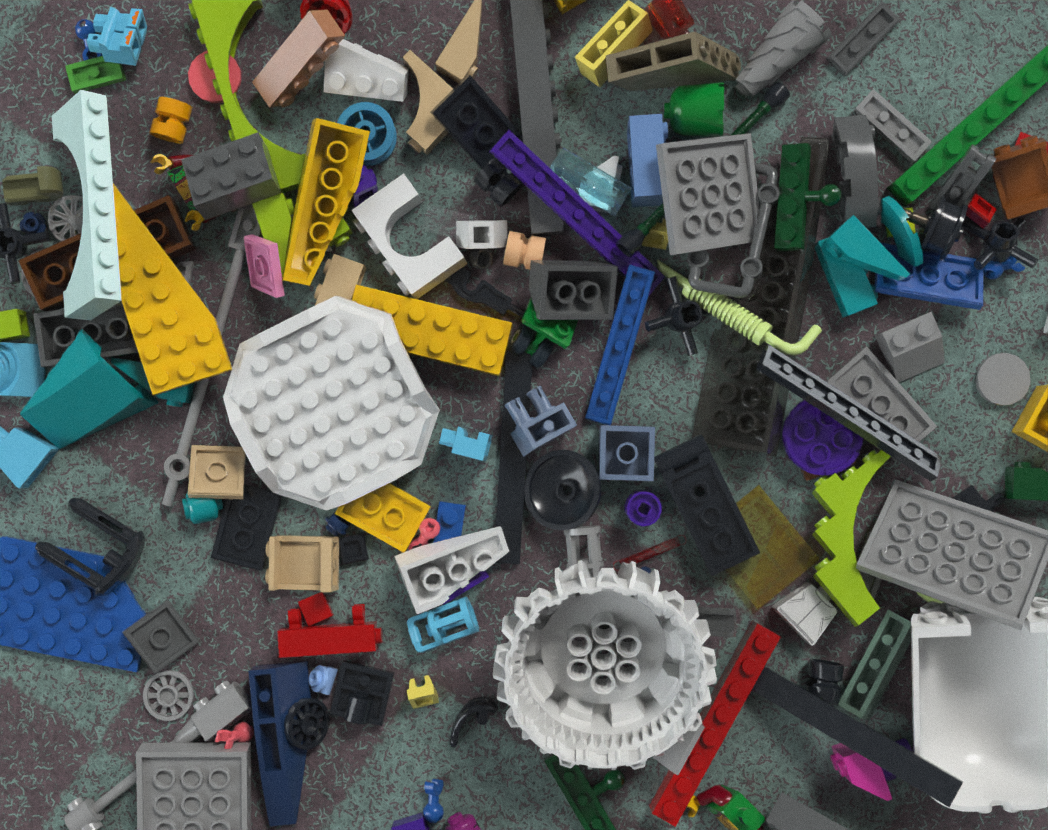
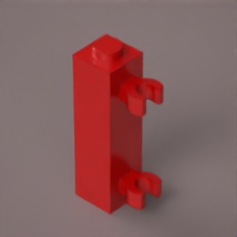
(329, 638)

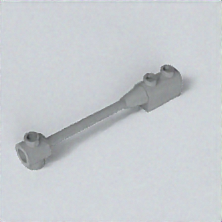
(210, 716)

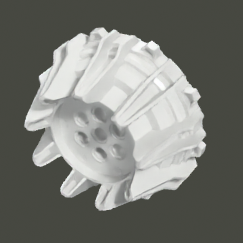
(634, 709)

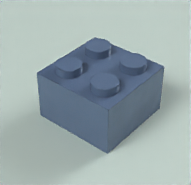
(626, 453)

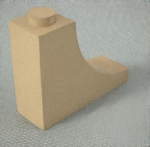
(426, 130)

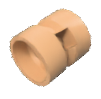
(523, 250)

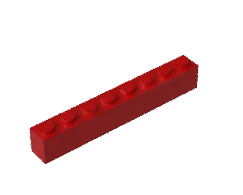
(717, 719)

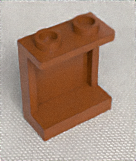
(1021, 176)

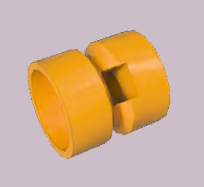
(170, 120)

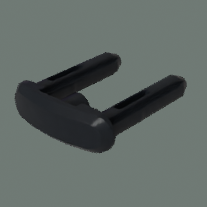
(120, 564)

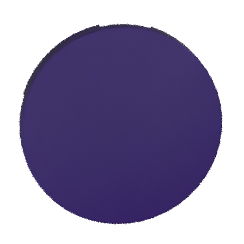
(818, 441)

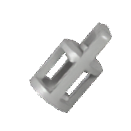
(594, 561)

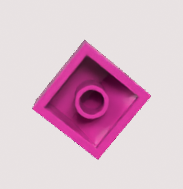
(860, 771)

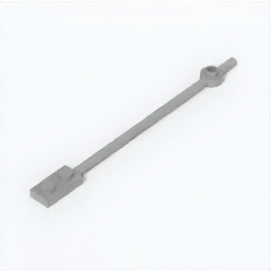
(245, 224)

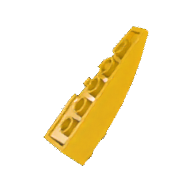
(325, 189)

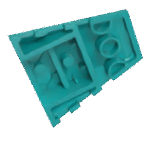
(82, 396)

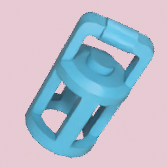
(438, 626)

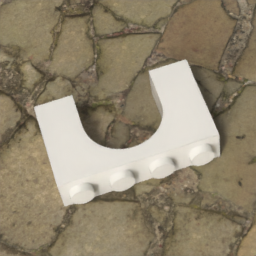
(378, 217)

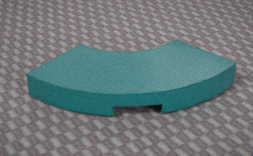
(907, 243)

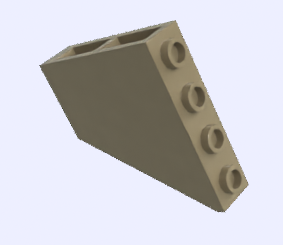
(672, 63)

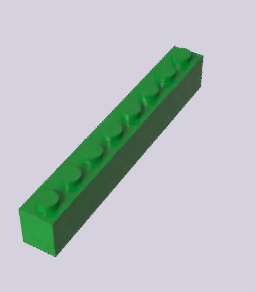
(971, 129)

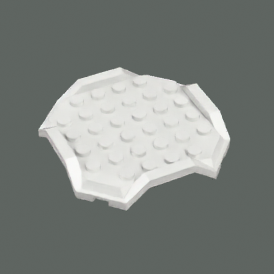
(329, 404)

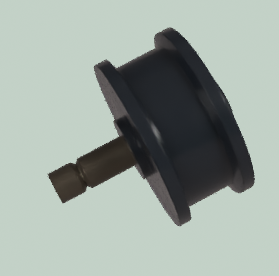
(941, 227)

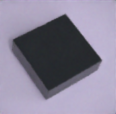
(353, 548)

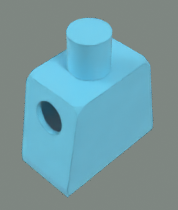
(24, 455)

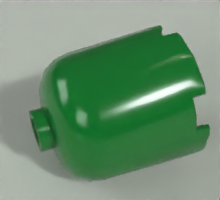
(696, 110)

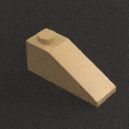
(461, 51)

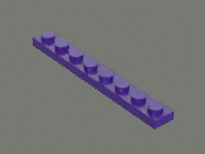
(568, 204)

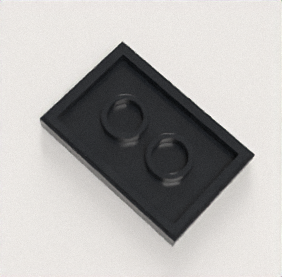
(473, 120)
(247, 527)

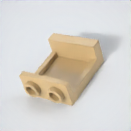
(303, 563)

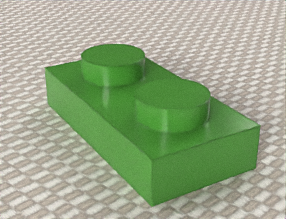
(94, 74)

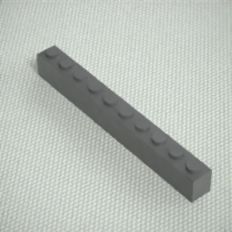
(535, 101)

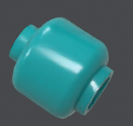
(201, 509)

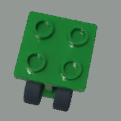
(542, 342)

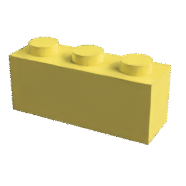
(622, 32)

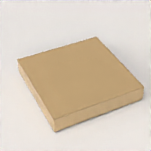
(216, 472)

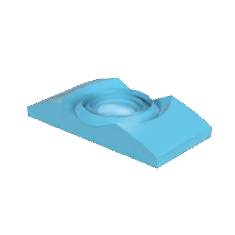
(20, 369)

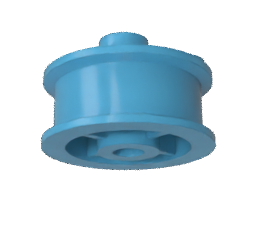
(381, 127)

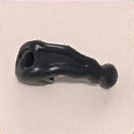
(479, 705)

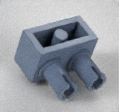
(548, 425)

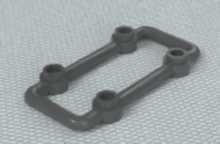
(751, 266)

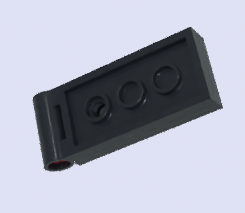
(712, 517)

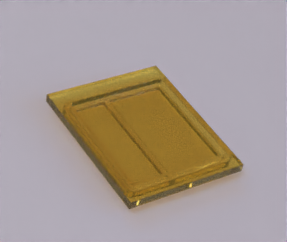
(782, 550)

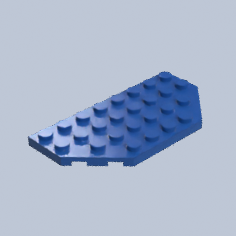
(60, 615)

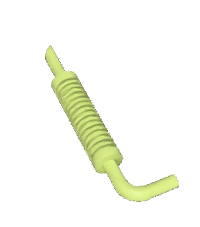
(739, 317)

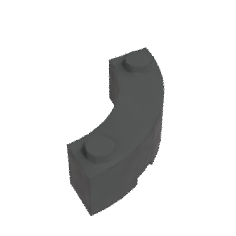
(856, 154)

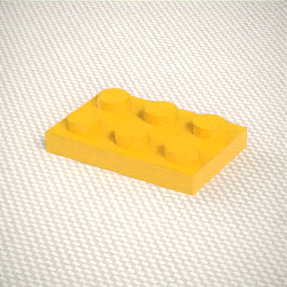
(387, 514)

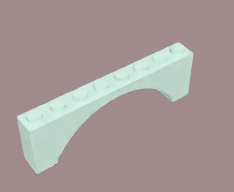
(96, 275)

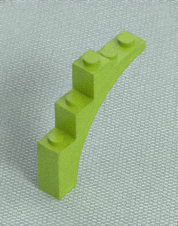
(836, 536)

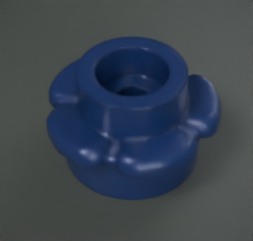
(28, 218)
(336, 526)

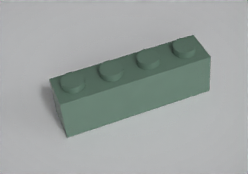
(877, 666)

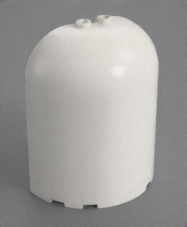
(983, 704)

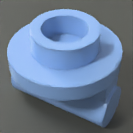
(322, 679)

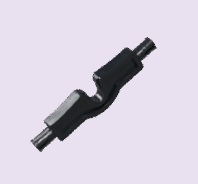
(484, 293)

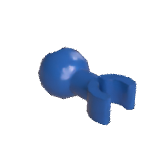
(83, 32)
(996, 269)
(433, 810)

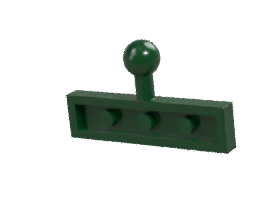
(795, 195)
(584, 797)

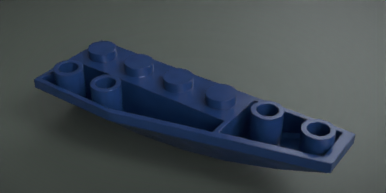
(281, 765)

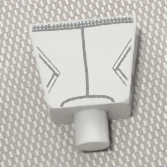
(806, 611)

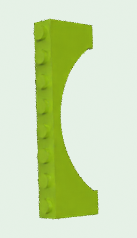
(221, 30)

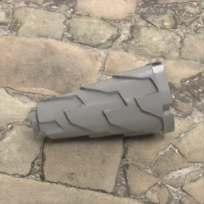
(784, 46)

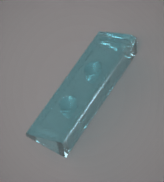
(590, 181)

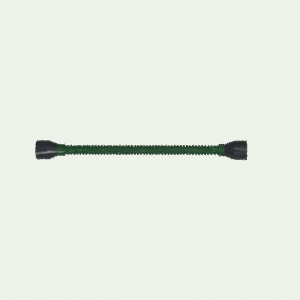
(773, 98)

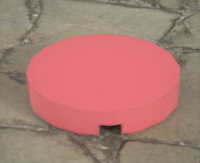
(201, 78)

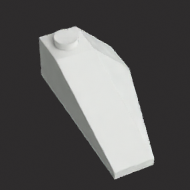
(444, 566)

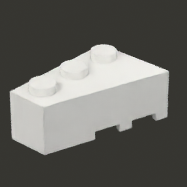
(364, 74)

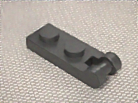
(964, 178)

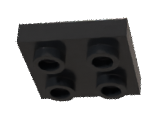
(362, 693)

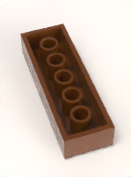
(52, 268)

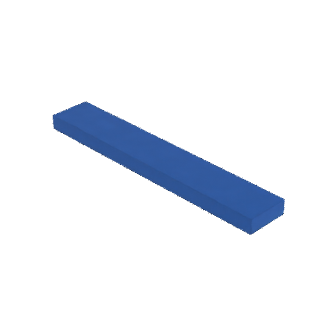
(619, 345)

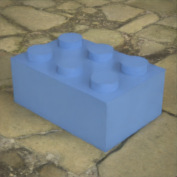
(642, 137)

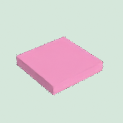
(264, 265)

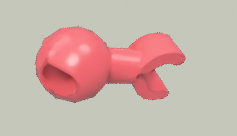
(429, 529)
(242, 733)

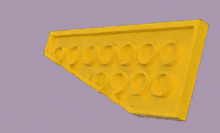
(166, 316)

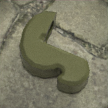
(34, 187)

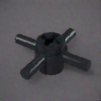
(1000, 243)
(20, 244)
(674, 319)

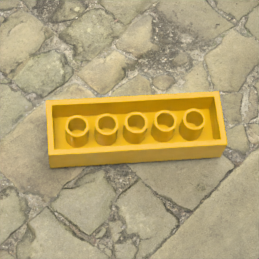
(442, 331)

